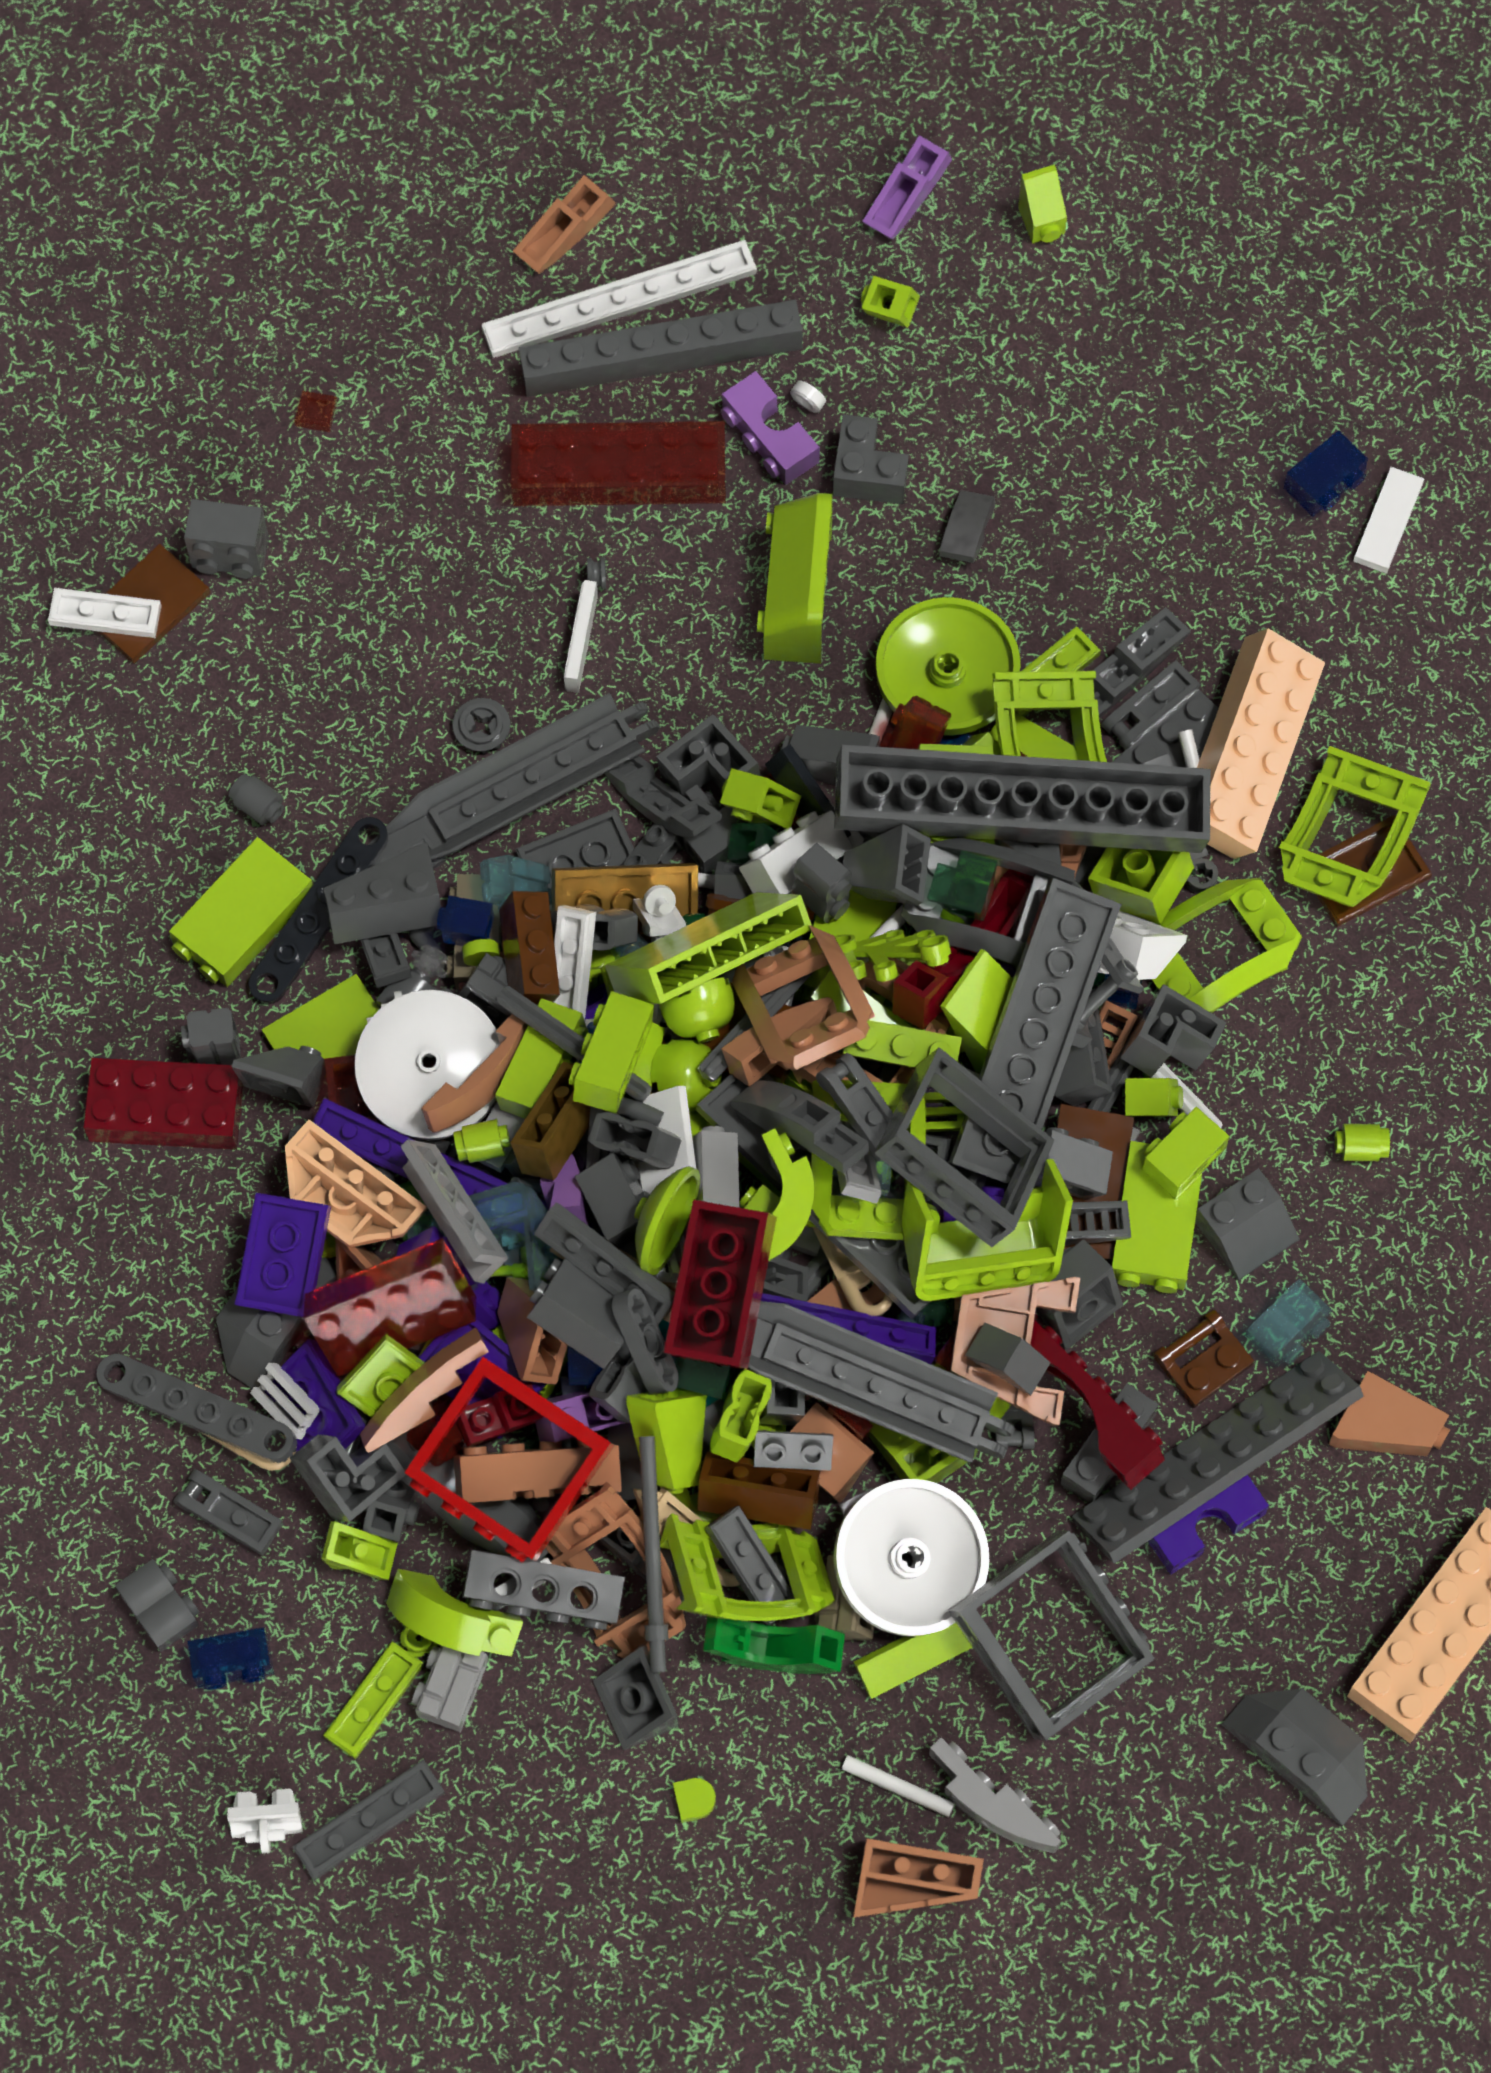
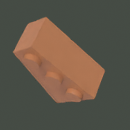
(913, 1877)

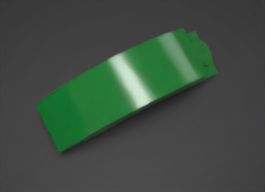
(775, 1648)

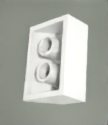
(1144, 944)
(675, 1120)

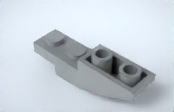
(1002, 1813)

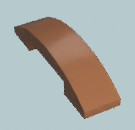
(454, 1105)

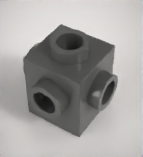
(392, 1512)

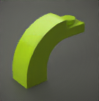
(796, 1193)
(447, 1621)

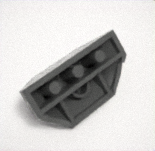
(259, 1336)
(1305, 1747)

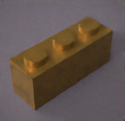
(551, 1128)

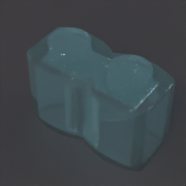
(1289, 1323)

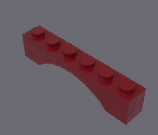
(923, 987)
(1122, 1442)

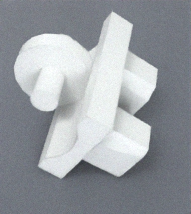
(658, 912)
(264, 1822)

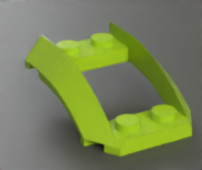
(1049, 692)
(1368, 781)
(1265, 920)
(853, 1216)
(701, 1587)

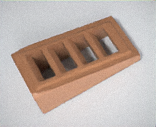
(1122, 1015)

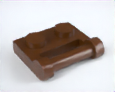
(1210, 1369)

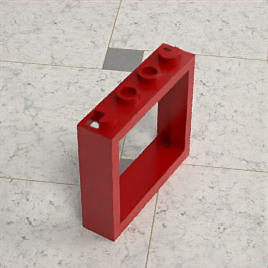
(485, 1524)

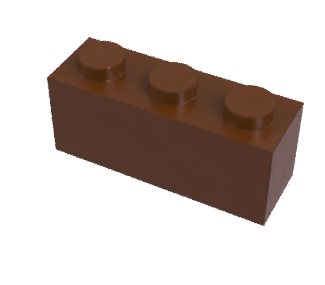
(529, 945)
(762, 1493)

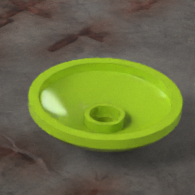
(664, 1218)

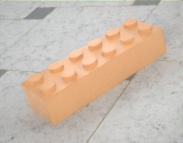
(1256, 737)
(1432, 1639)

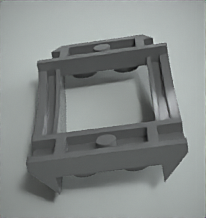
(972, 938)

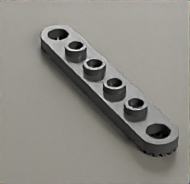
(196, 1408)

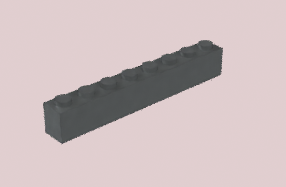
(661, 348)

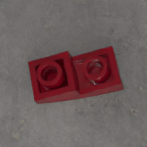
(495, 1417)

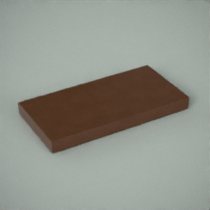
(1113, 1134)

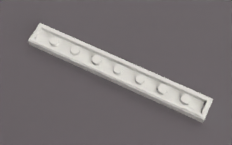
(619, 298)

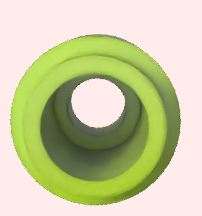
(481, 1141)
(1362, 1142)

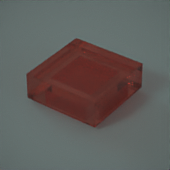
(316, 411)

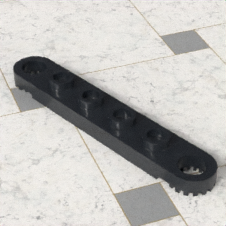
(311, 919)

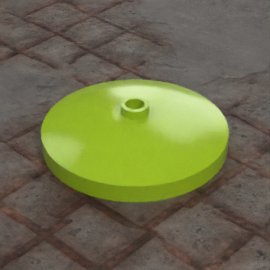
(943, 637)

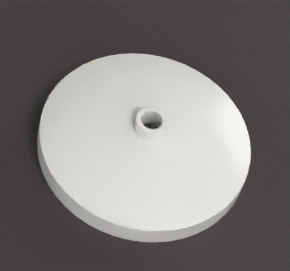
(392, 1053)
(935, 1530)

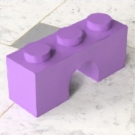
(784, 452)

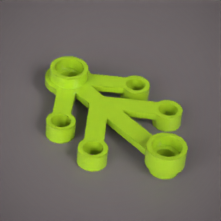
(893, 944)

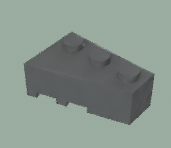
(385, 898)

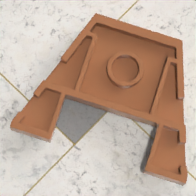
(1013, 1312)

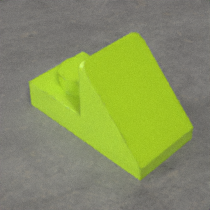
(358, 1551)

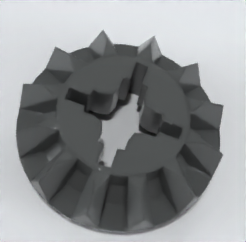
(483, 710)

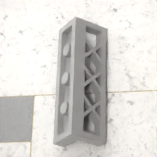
(453, 1210)

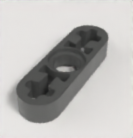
(635, 1323)

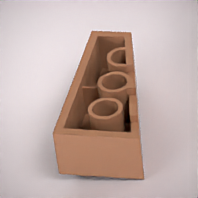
(528, 1472)

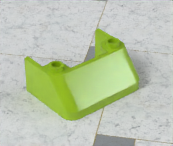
(797, 579)
(954, 1262)

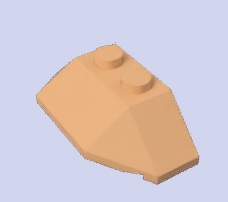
(361, 1198)

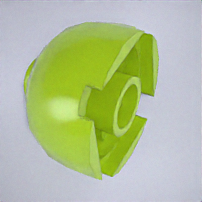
(700, 1010)
(678, 1066)

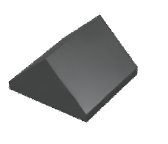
(636, 1700)

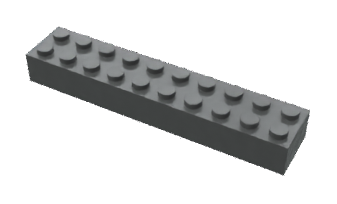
(1023, 798)

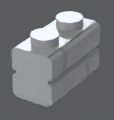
(449, 1687)

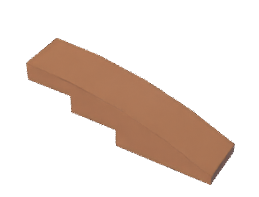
(411, 1400)

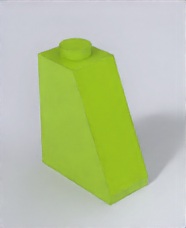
(678, 1430)

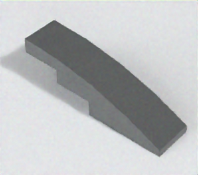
(1136, 659)

